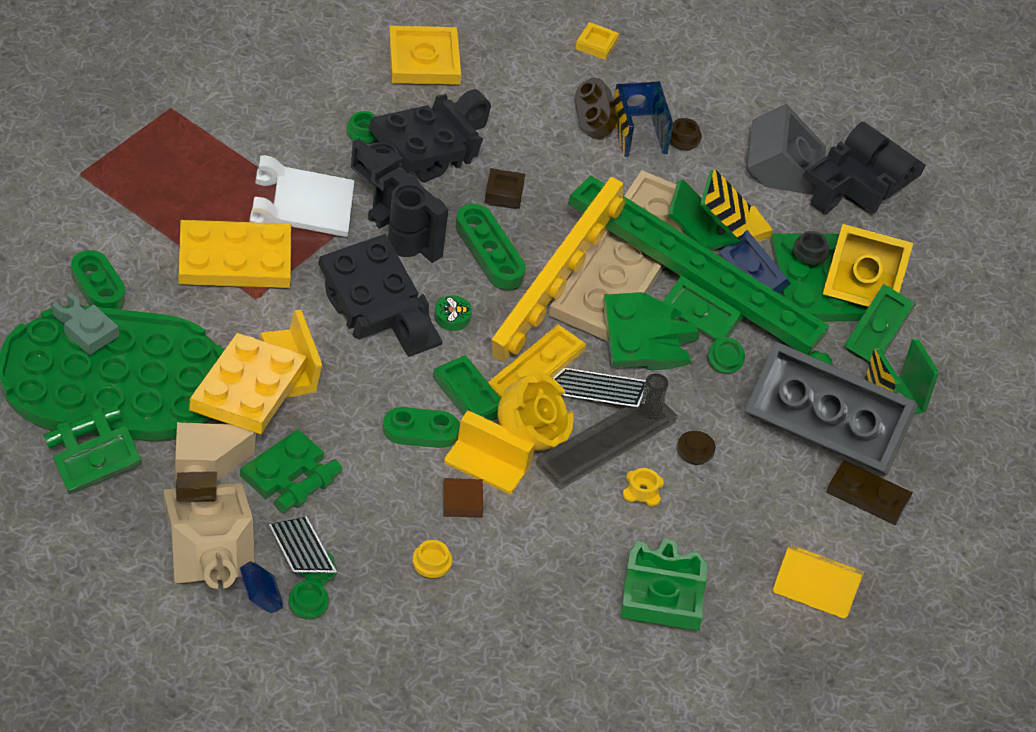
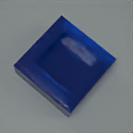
(261, 587)

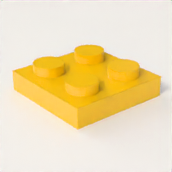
(424, 55)

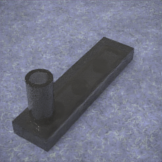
(609, 436)

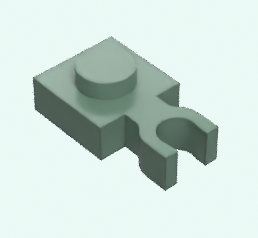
(87, 327)

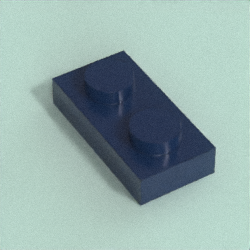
(755, 262)

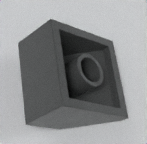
(783, 151)

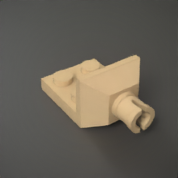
(210, 536)

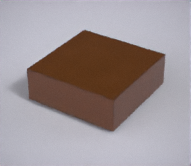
(463, 498)

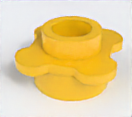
(643, 478)

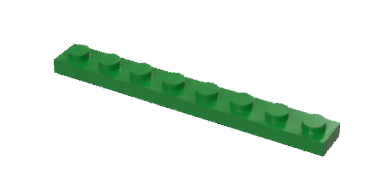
(708, 271)

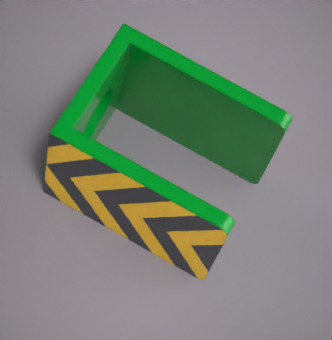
(705, 216)
(916, 378)

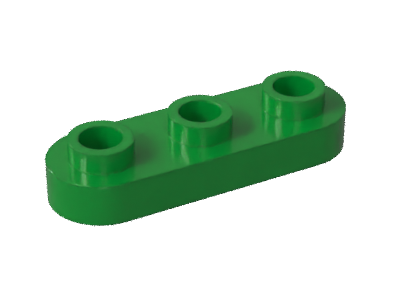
(503, 264)

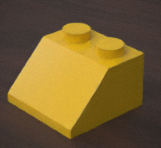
(865, 263)

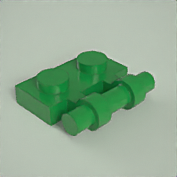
(97, 458)
(285, 462)

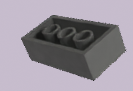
(831, 408)

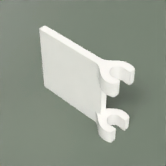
(303, 199)

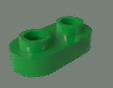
(100, 283)
(421, 427)

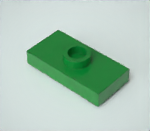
(467, 388)

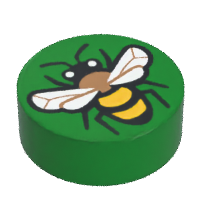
(452, 313)

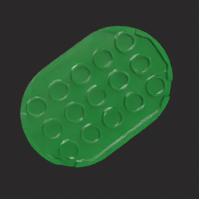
(143, 371)

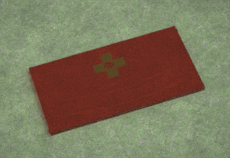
(184, 173)

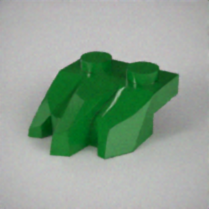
(646, 332)
(664, 586)

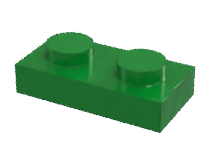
(710, 314)
(880, 323)

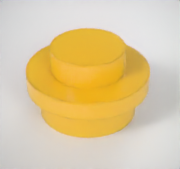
(432, 559)

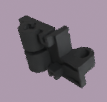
(435, 136)
(862, 168)
(413, 214)
(378, 294)

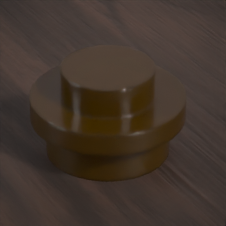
(685, 134)
(696, 447)

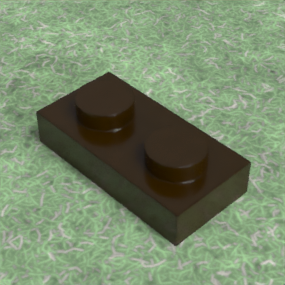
(869, 492)

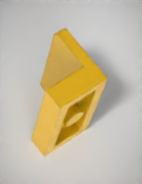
(300, 341)
(490, 453)
(818, 581)

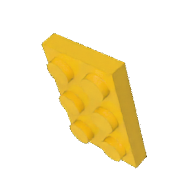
(235, 254)
(248, 383)

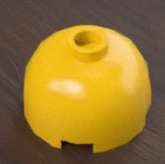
(536, 411)

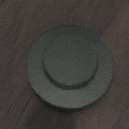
(811, 247)

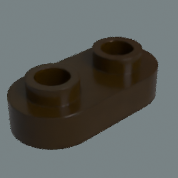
(595, 108)

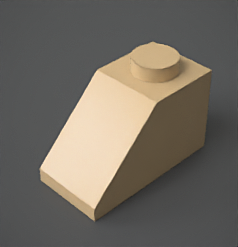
(212, 448)

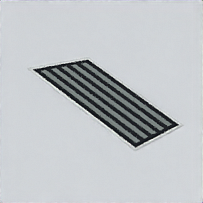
(601, 387)
(301, 546)

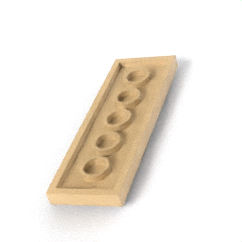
(614, 264)

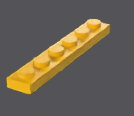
(552, 279)

